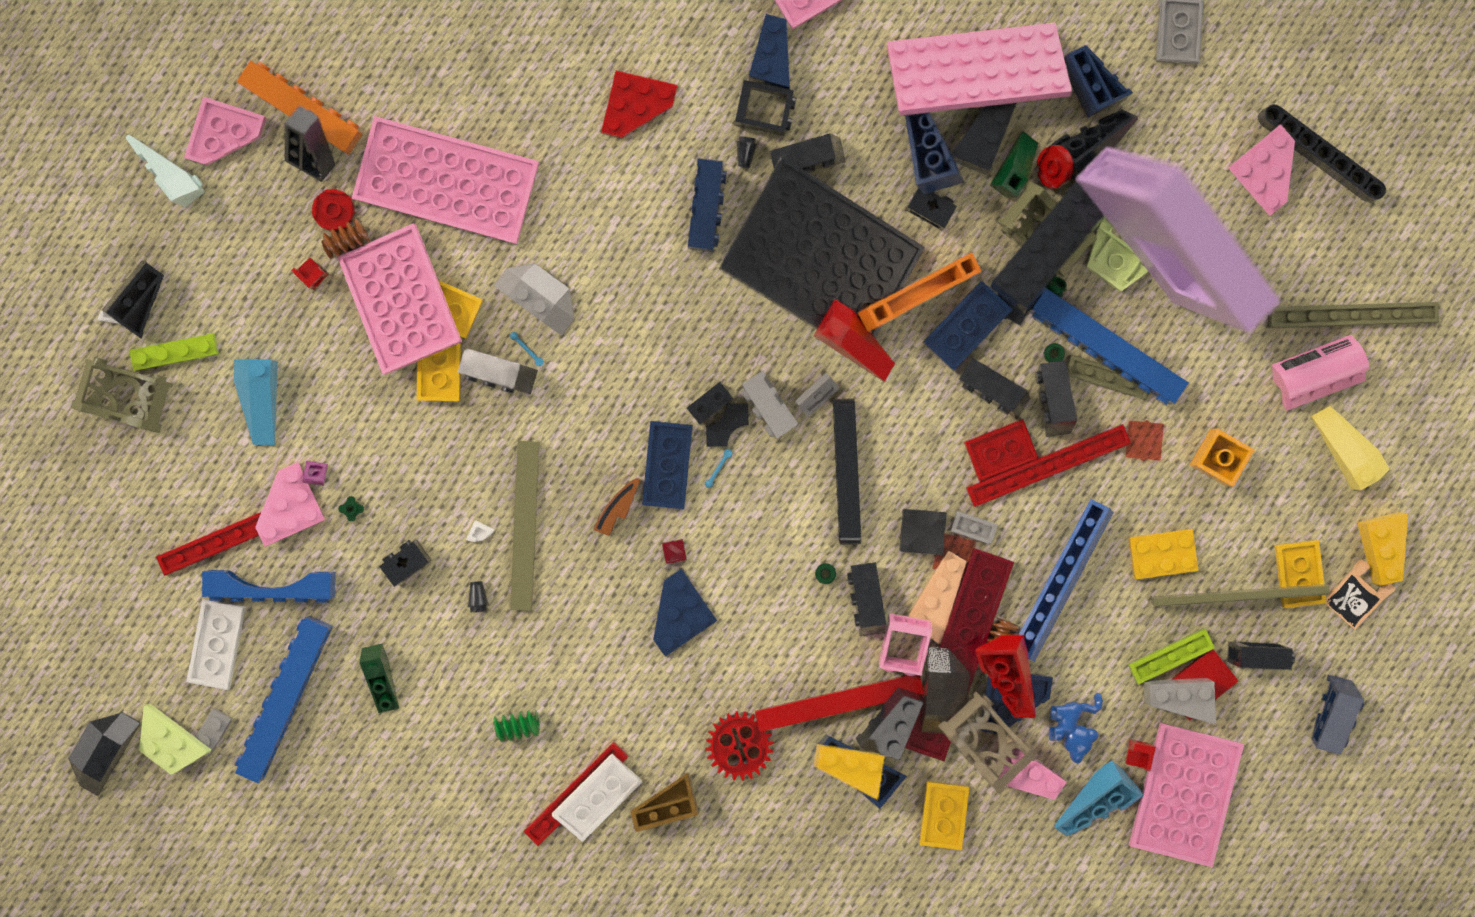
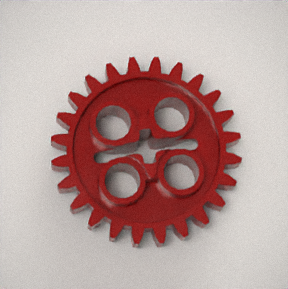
(721, 752)

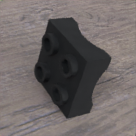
(922, 531)

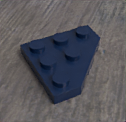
(680, 613)
(1041, 691)

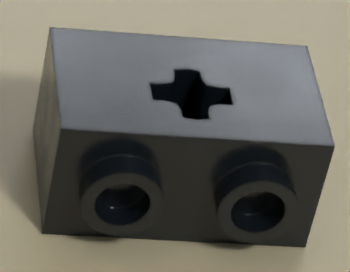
(937, 217)
(709, 403)
(395, 571)

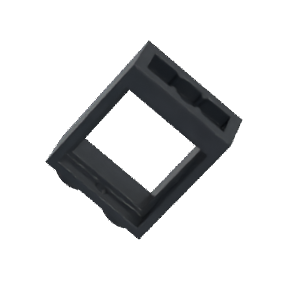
(740, 119)
(1260, 655)

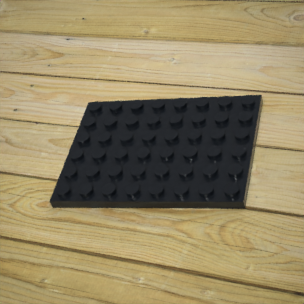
(817, 246)

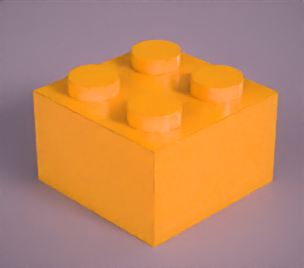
(1221, 457)

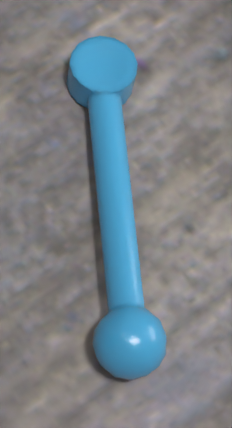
(538, 361)
(709, 483)

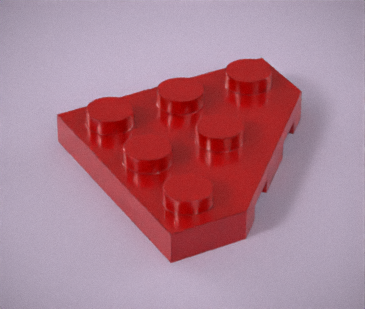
(635, 102)

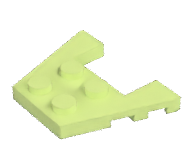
(1114, 259)

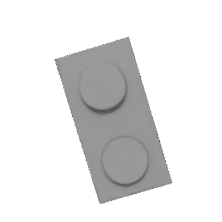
(817, 394)
(973, 527)
(213, 728)

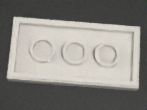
(216, 644)
(597, 797)

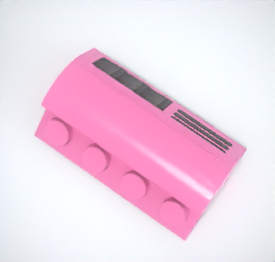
(1320, 372)

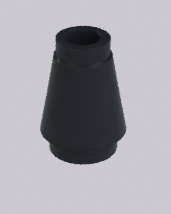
(745, 151)
(477, 597)

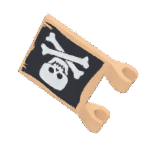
(1354, 598)

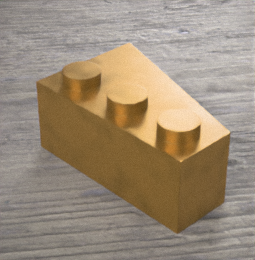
(667, 806)

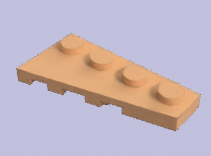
(939, 595)

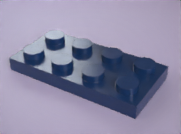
(967, 325)
(667, 465)

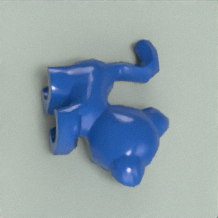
(1077, 739)

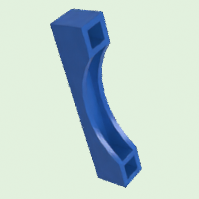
(225, 583)

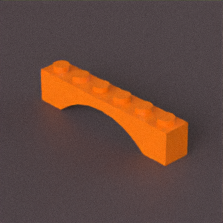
(919, 292)

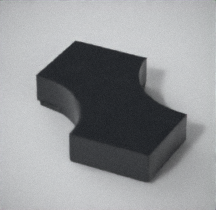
(734, 417)

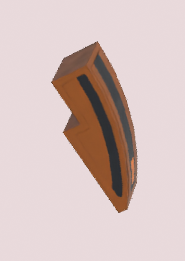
(617, 507)

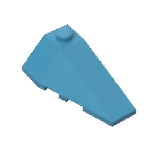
(257, 393)
(1103, 793)

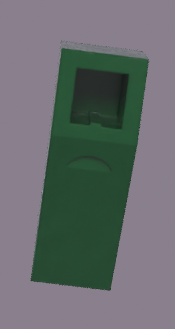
(1016, 167)
(379, 677)

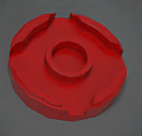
(1055, 166)
(333, 209)

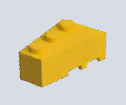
(1385, 546)
(851, 766)

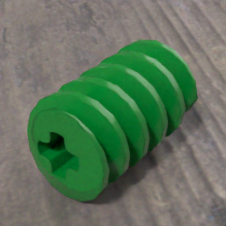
(517, 727)

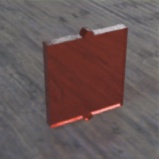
(1145, 440)
(958, 546)

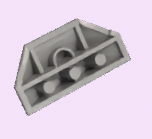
(539, 295)

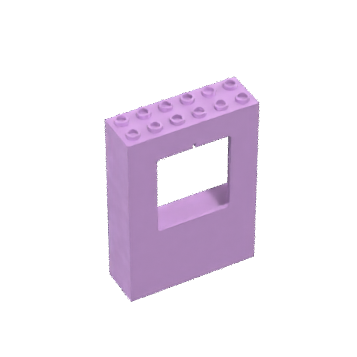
(1178, 238)

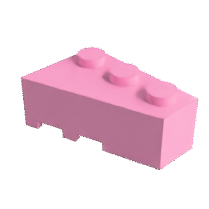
(1034, 778)

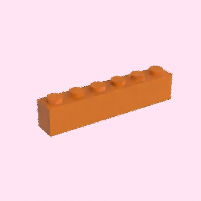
(287, 99)

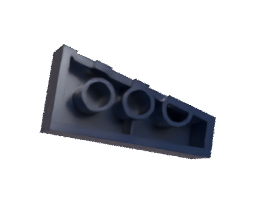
(706, 205)

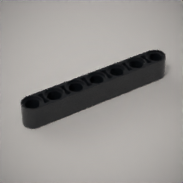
(1332, 155)
(846, 471)

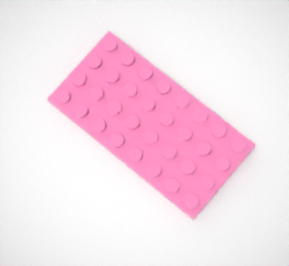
(978, 69)
(445, 180)

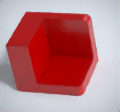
(310, 273)
(1140, 754)

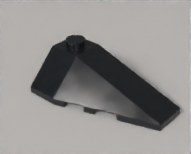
(1091, 141)

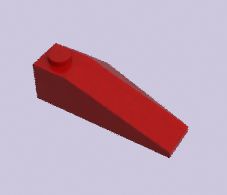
(848, 336)
(1008, 667)

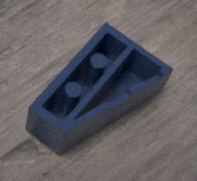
(771, 59)

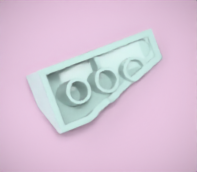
(174, 181)

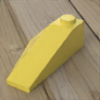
(1354, 454)

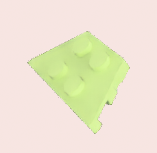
(168, 742)

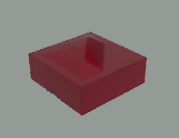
(674, 551)

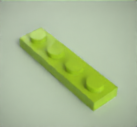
(174, 352)
(1171, 656)

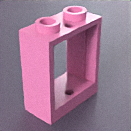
(906, 625)

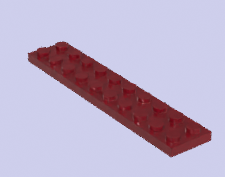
(965, 631)

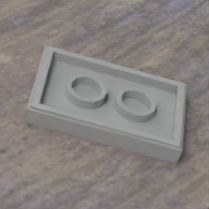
(1179, 31)

